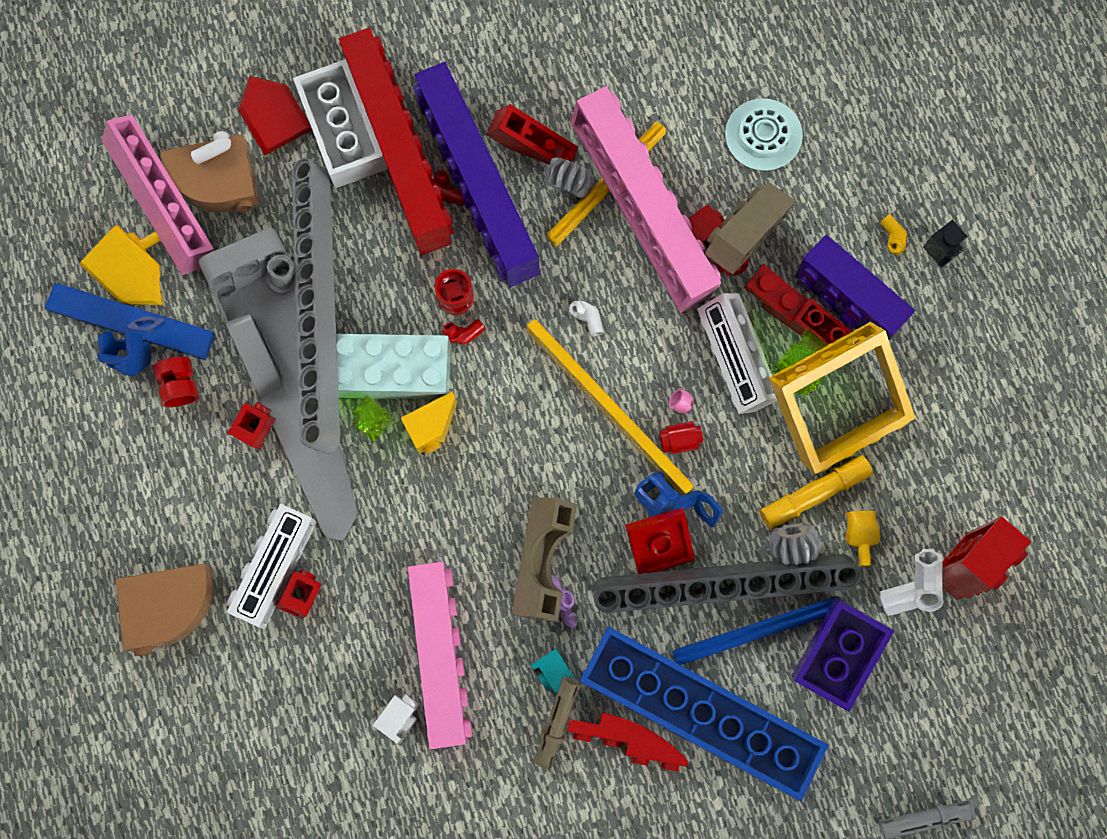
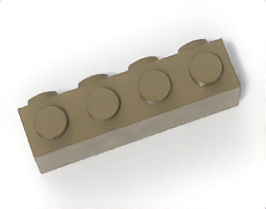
(748, 227)

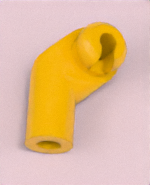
(897, 235)

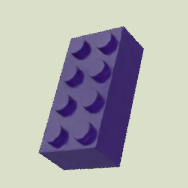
(851, 289)

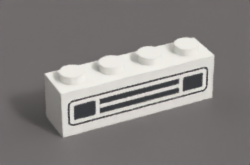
(737, 352)
(271, 566)

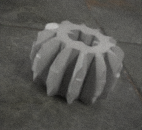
(568, 177)
(795, 544)

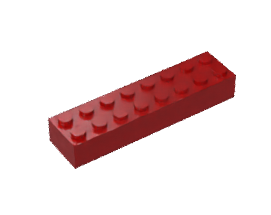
(398, 141)

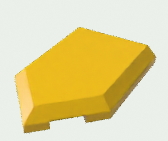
(124, 269)

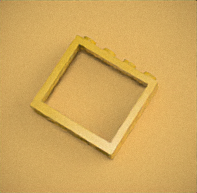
(824, 362)

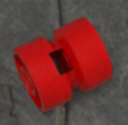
(454, 292)
(175, 381)

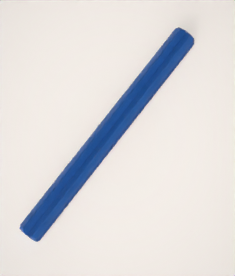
(752, 632)

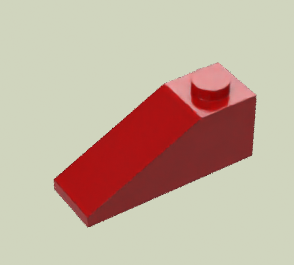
(528, 136)

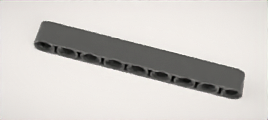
(712, 576)

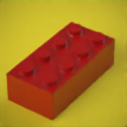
(983, 558)

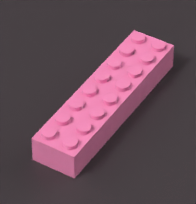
(644, 199)

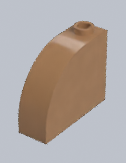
(217, 184)
(162, 606)

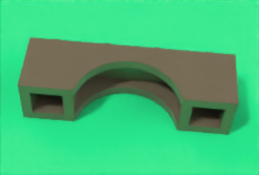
(547, 526)

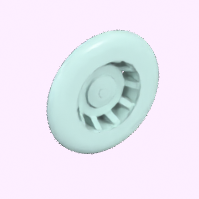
(764, 131)

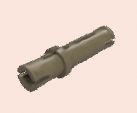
(552, 734)

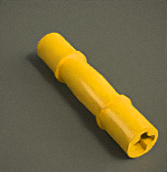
(816, 492)

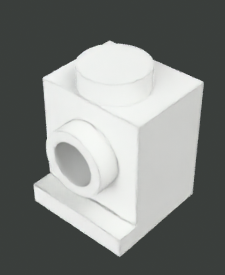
(397, 717)

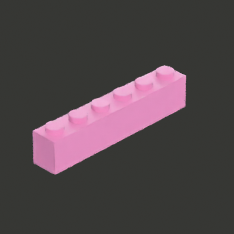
(156, 193)
(438, 655)

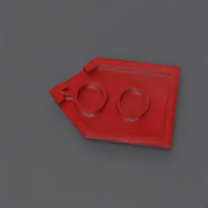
(272, 114)

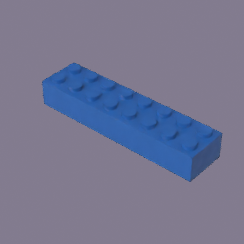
(704, 714)

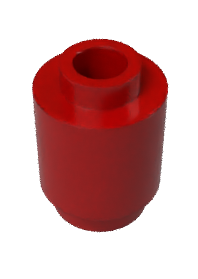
(680, 438)

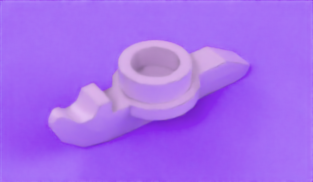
(566, 603)

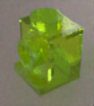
(371, 418)

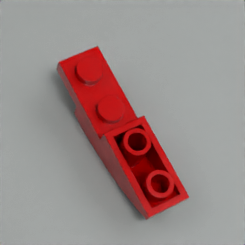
(792, 308)
(641, 742)

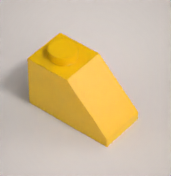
(430, 423)

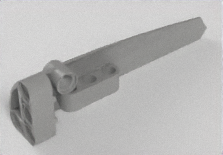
(263, 327)

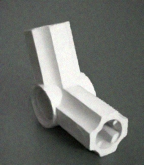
(924, 592)

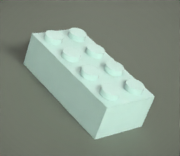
(393, 366)

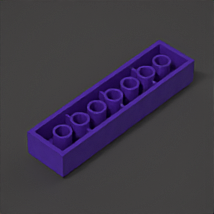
(476, 175)

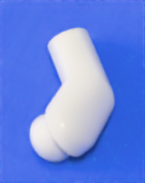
(219, 145)
(588, 314)

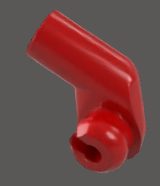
(447, 192)
(463, 335)

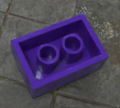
(842, 654)

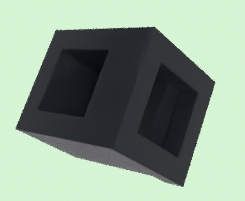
(946, 243)

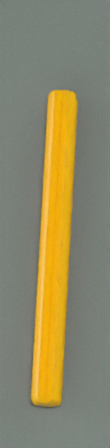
(596, 193)

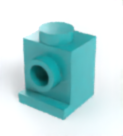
(552, 670)

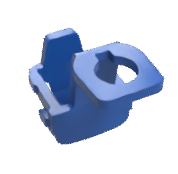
(138, 352)
(671, 500)

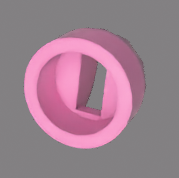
(681, 401)

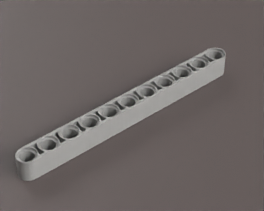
(315, 308)

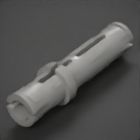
(920, 821)

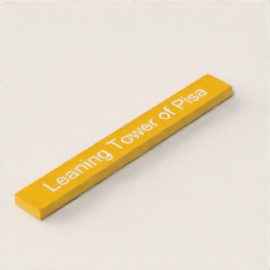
(609, 408)

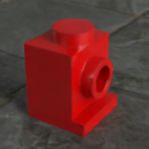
(243, 425)
(298, 607)

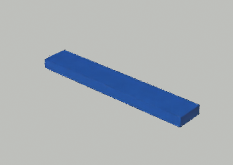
(116, 316)

